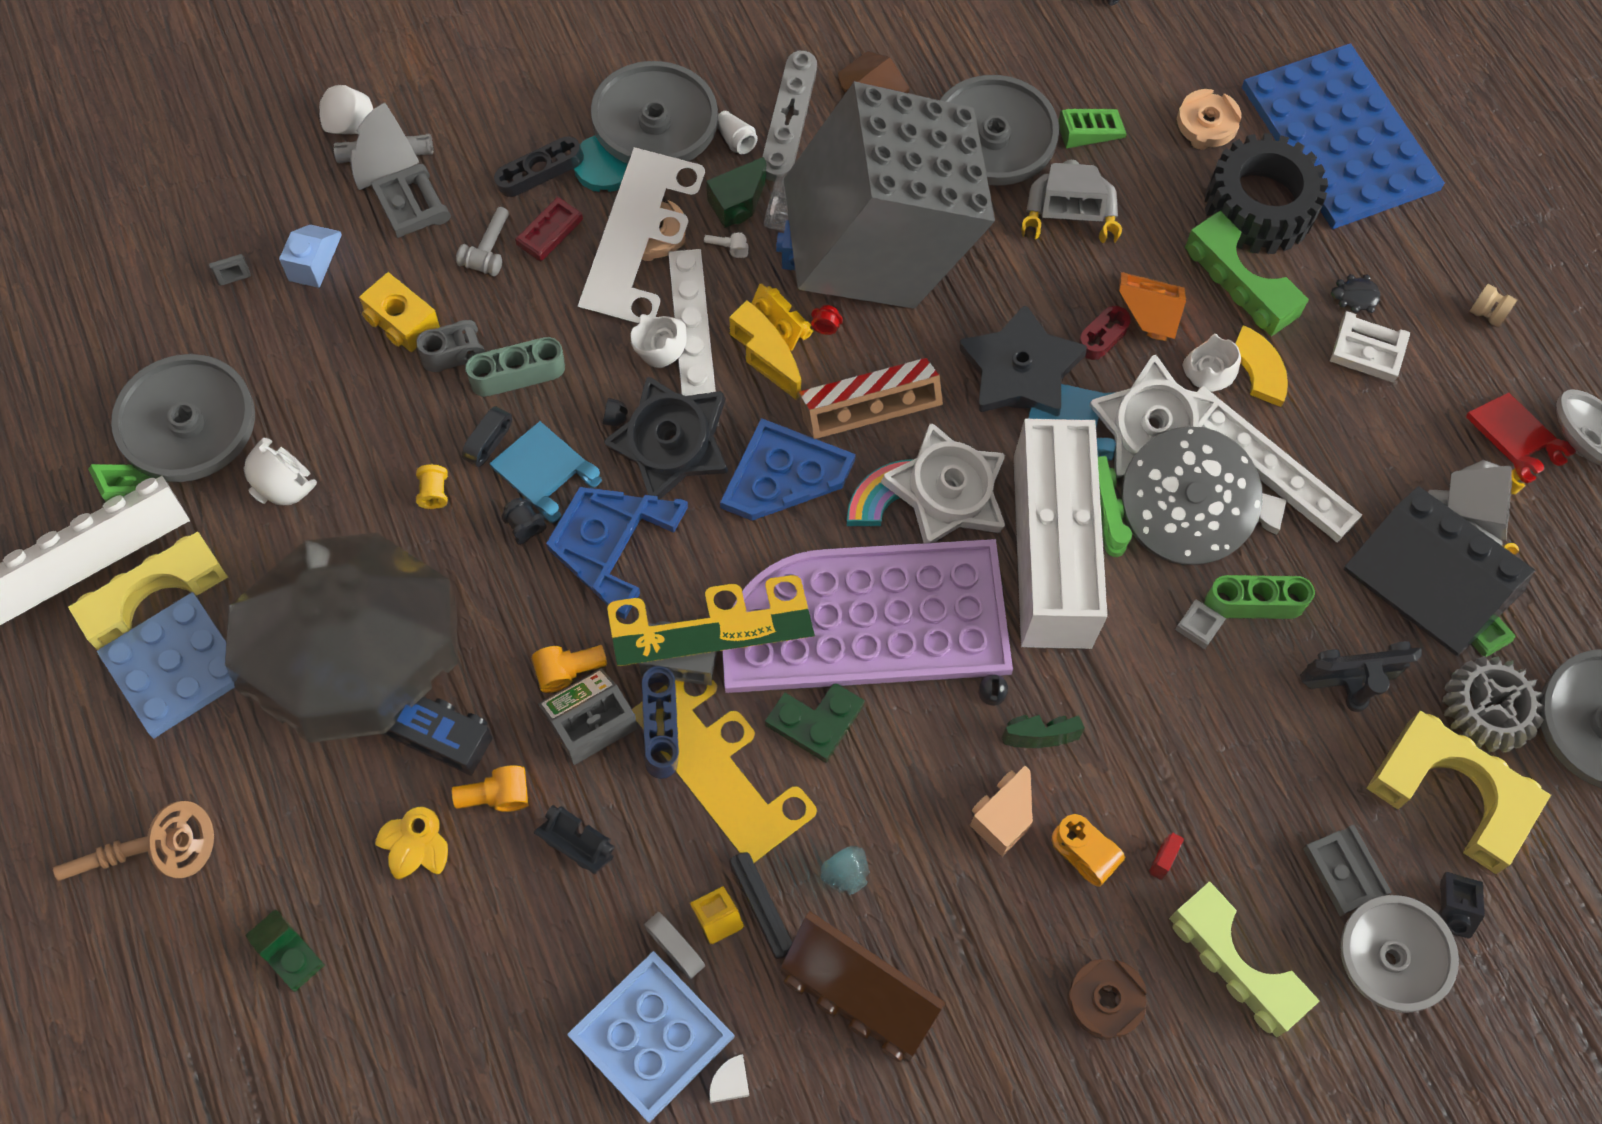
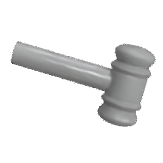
(482, 257)

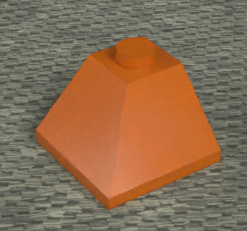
(1153, 304)

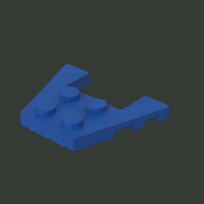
(597, 531)

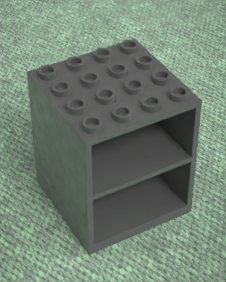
(887, 196)

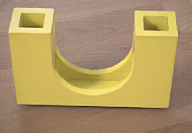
(1509, 799)

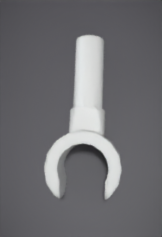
(737, 244)

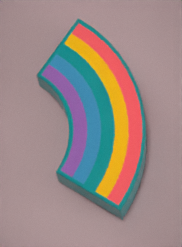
(872, 498)

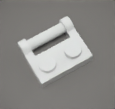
(1368, 353)

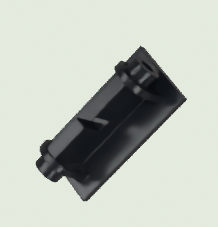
(589, 850)

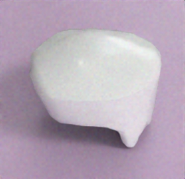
(343, 109)
(659, 339)
(1213, 364)

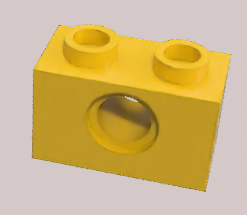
(391, 297)

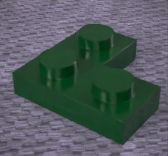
(818, 729)

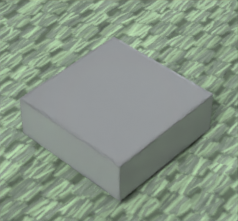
(1200, 624)

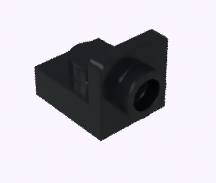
(1461, 904)

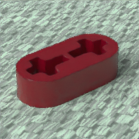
(1109, 337)

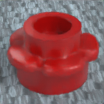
(826, 320)

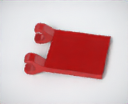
(1518, 435)

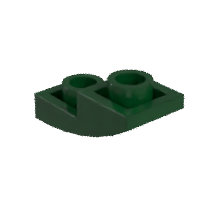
(1031, 732)

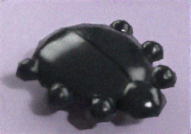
(1357, 293)

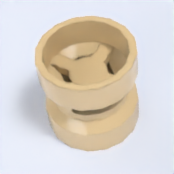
(1486, 301)

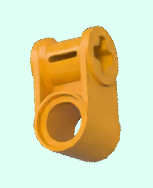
(1089, 851)

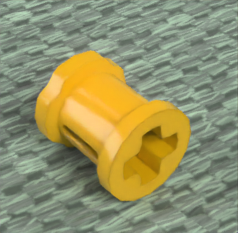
(431, 486)

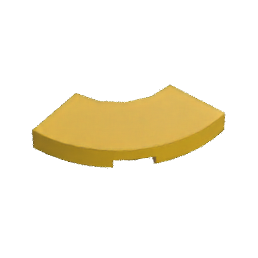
(1264, 367)

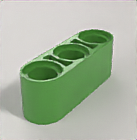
(1273, 589)

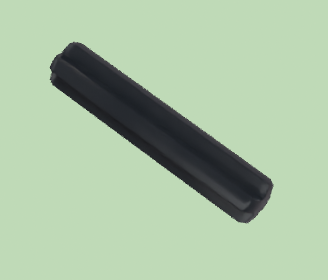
(761, 904)

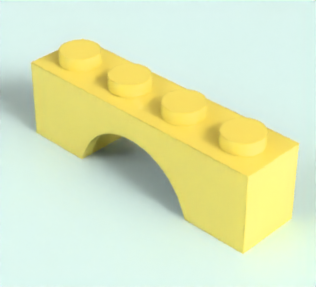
(110, 610)

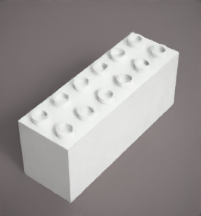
(1059, 534)

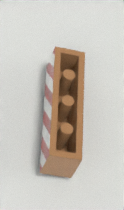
(870, 398)

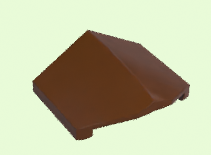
(873, 70)

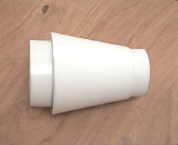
(737, 133)

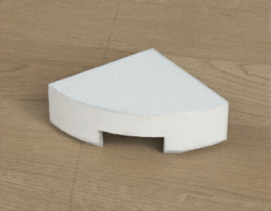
(1272, 513)
(729, 1081)

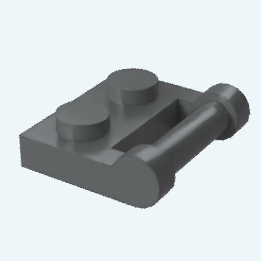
(401, 205)

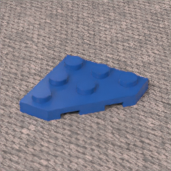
(783, 471)

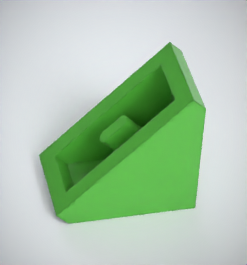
(116, 479)

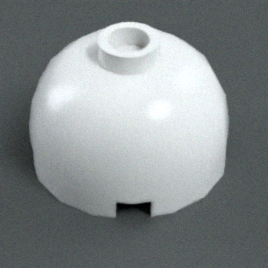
(276, 475)

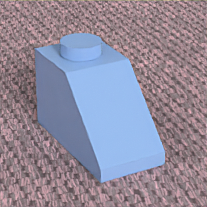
(309, 254)

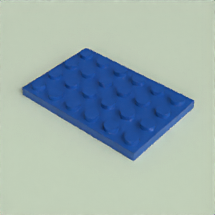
(1351, 128)

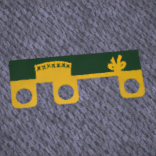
(720, 632)

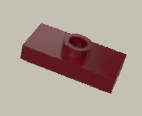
(549, 229)

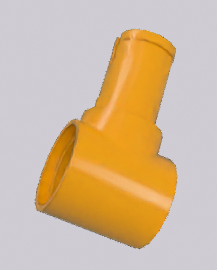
(558, 667)
(503, 790)

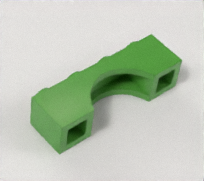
(1268, 301)

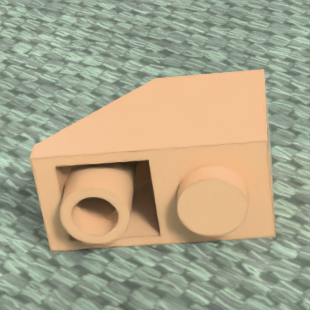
(1007, 814)

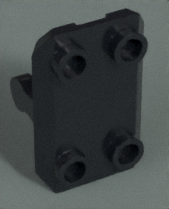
(1353, 670)

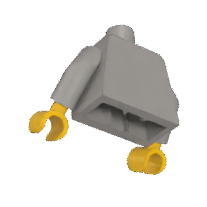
(1074, 194)
(1483, 498)

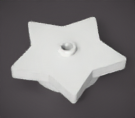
(1151, 396)
(949, 486)

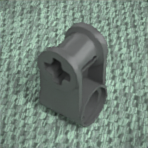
(450, 345)

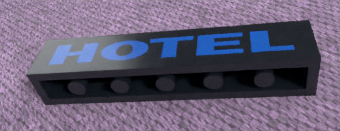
(442, 733)

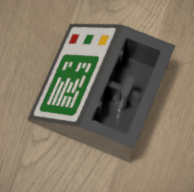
(589, 715)

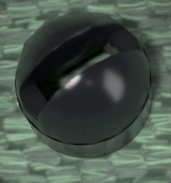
(615, 413)
(986, 688)

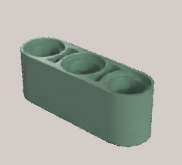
(504, 378)

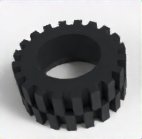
(1261, 223)

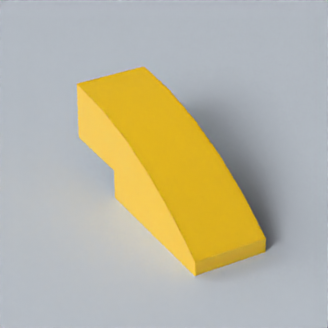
(765, 348)

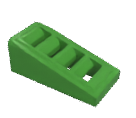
(1081, 136)

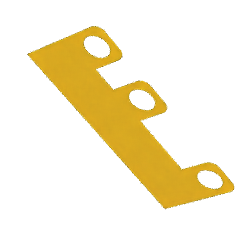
(720, 784)

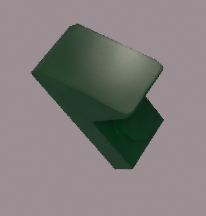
(284, 950)

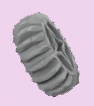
(1496, 724)

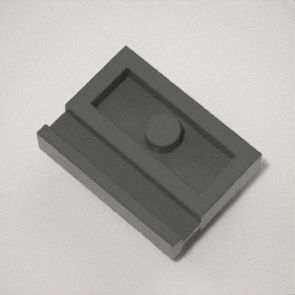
(1346, 869)

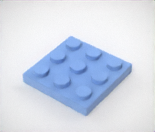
(651, 1036)

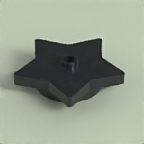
(1022, 364)
(658, 418)

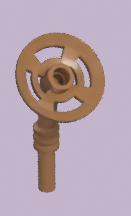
(159, 837)

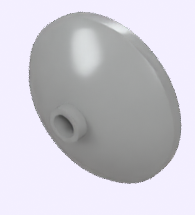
(1581, 423)
(1418, 940)

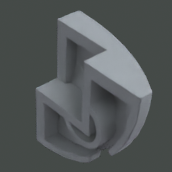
(380, 148)

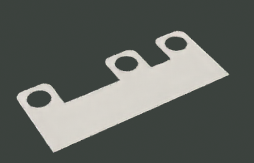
(629, 226)

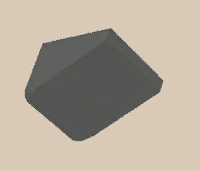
(230, 269)

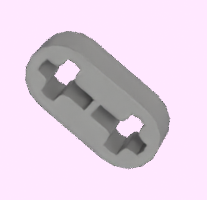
(674, 945)

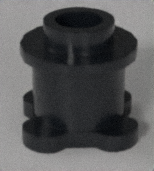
(523, 519)

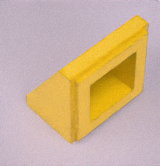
(717, 915)

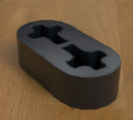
(487, 436)

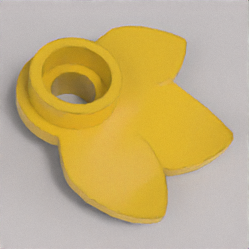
(411, 848)

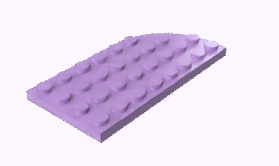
(881, 618)

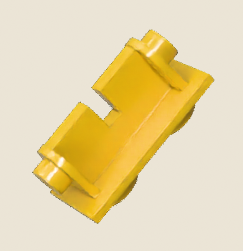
(776, 310)

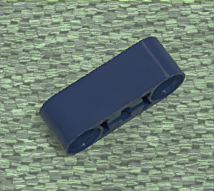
(667, 702)

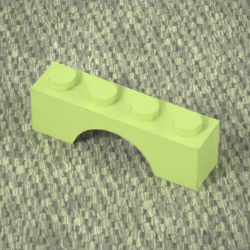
(1274, 998)

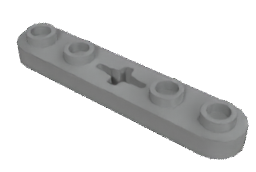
(794, 91)

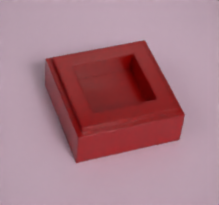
(1166, 855)

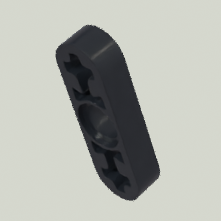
(544, 154)

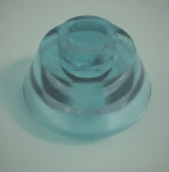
(846, 870)

